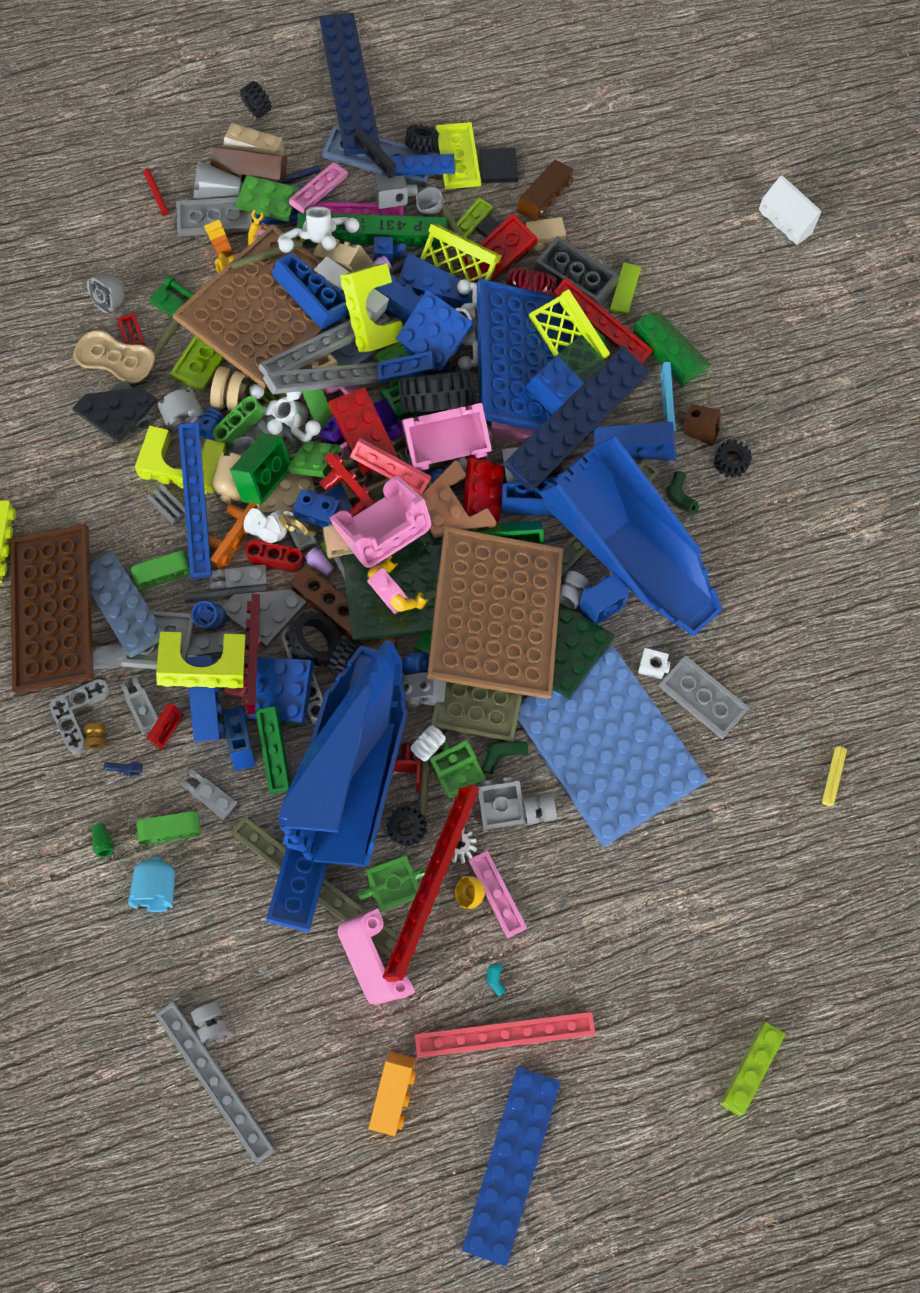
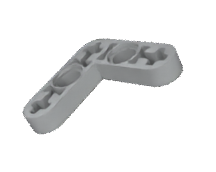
(71, 707)

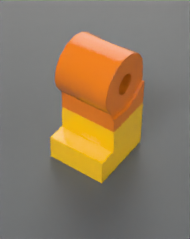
(218, 238)

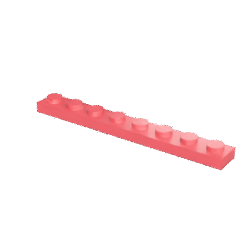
(504, 1035)

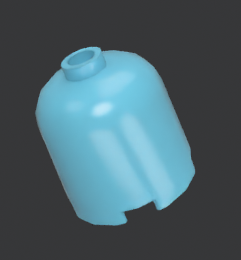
(152, 885)

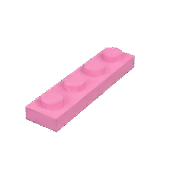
(318, 187)
(497, 894)

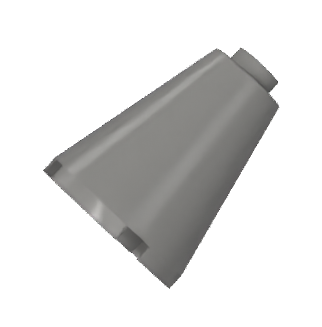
(215, 183)

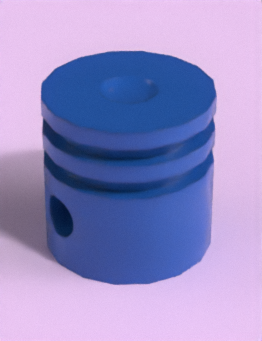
(208, 422)

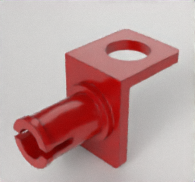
(407, 764)

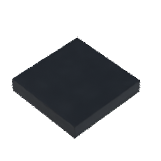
(498, 165)

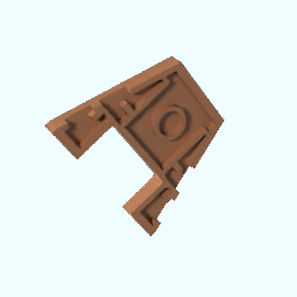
(446, 509)

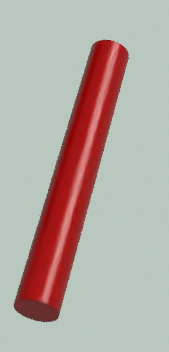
(156, 192)

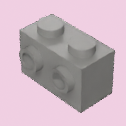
(422, 690)

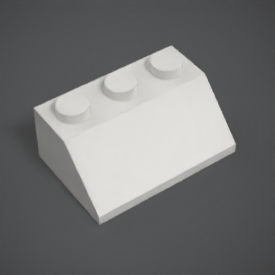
(790, 210)

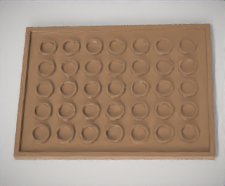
(248, 312)
(496, 613)

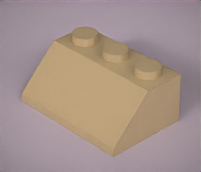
(252, 140)

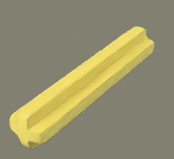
(834, 776)

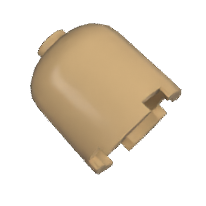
(223, 481)

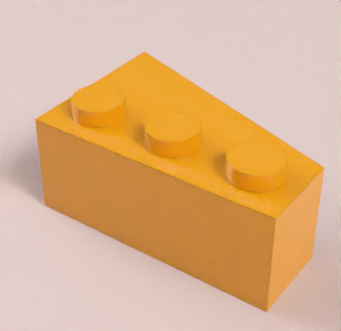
(393, 1094)

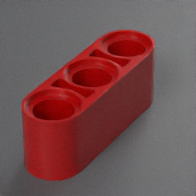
(282, 562)

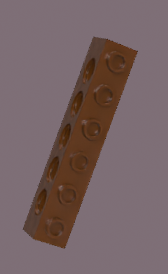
(316, 599)

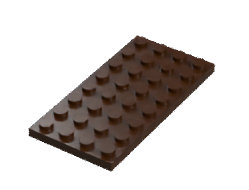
(51, 609)

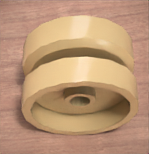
(228, 388)

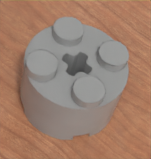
(180, 408)

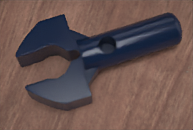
(130, 769)

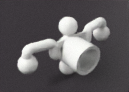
(318, 229)
(464, 287)
(289, 412)

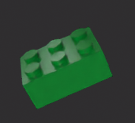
(261, 469)

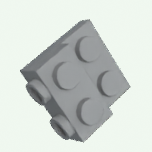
(500, 803)

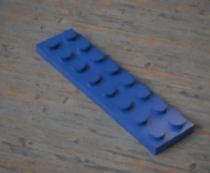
(511, 1166)

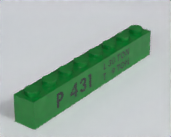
(403, 229)

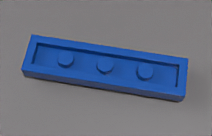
(424, 164)

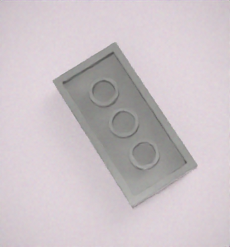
(195, 214)
(703, 697)

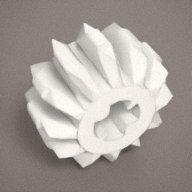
(428, 743)
(468, 847)

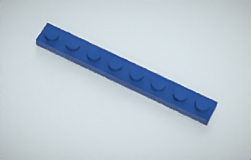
(195, 501)

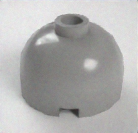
(107, 291)

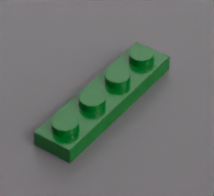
(273, 749)

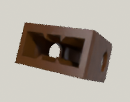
(700, 423)

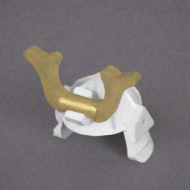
(274, 526)

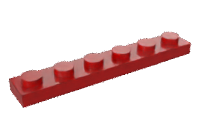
(606, 323)

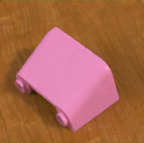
(446, 435)
(384, 525)
(365, 961)

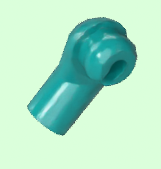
(493, 977)

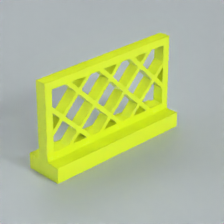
(463, 244)
(576, 316)

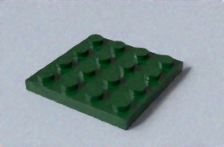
(577, 650)

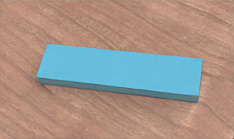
(667, 393)

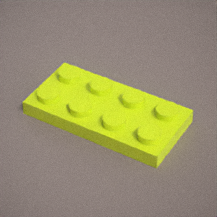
(459, 140)

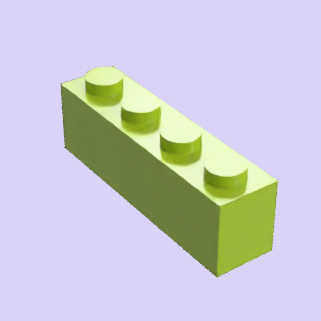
(752, 1069)

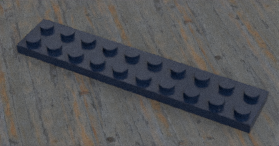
(348, 79)
(575, 419)

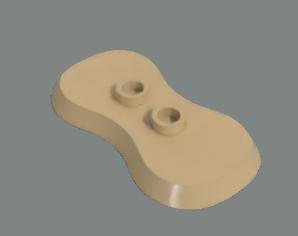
(125, 361)

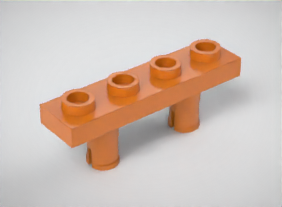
(233, 541)

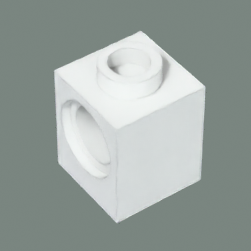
(647, 669)

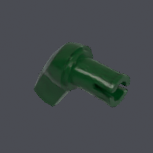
(678, 497)
(502, 749)

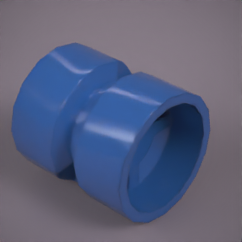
(209, 615)

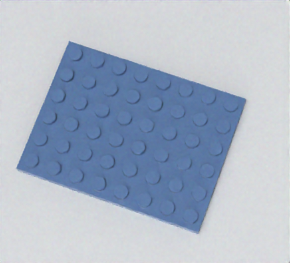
(611, 749)

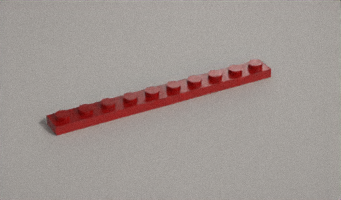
(430, 884)

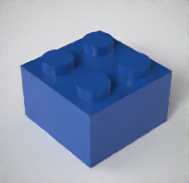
(554, 384)
(603, 599)

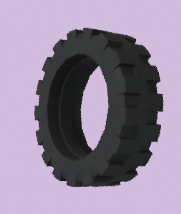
(325, 626)

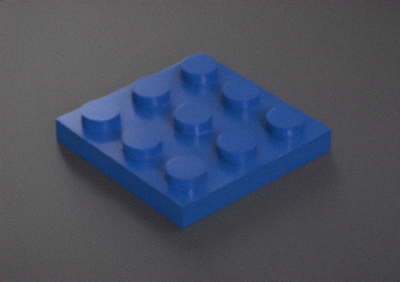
(435, 328)
(284, 685)

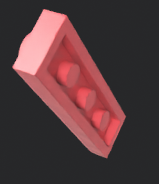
(389, 465)

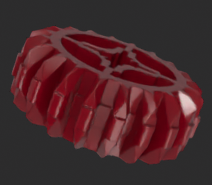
(531, 280)

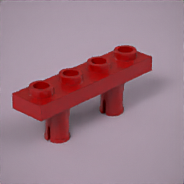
(338, 474)

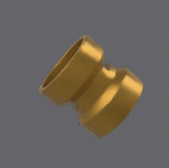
(94, 736)

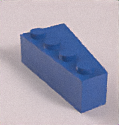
(425, 276)
(311, 291)
(401, 299)
(642, 441)
(519, 500)
(205, 705)

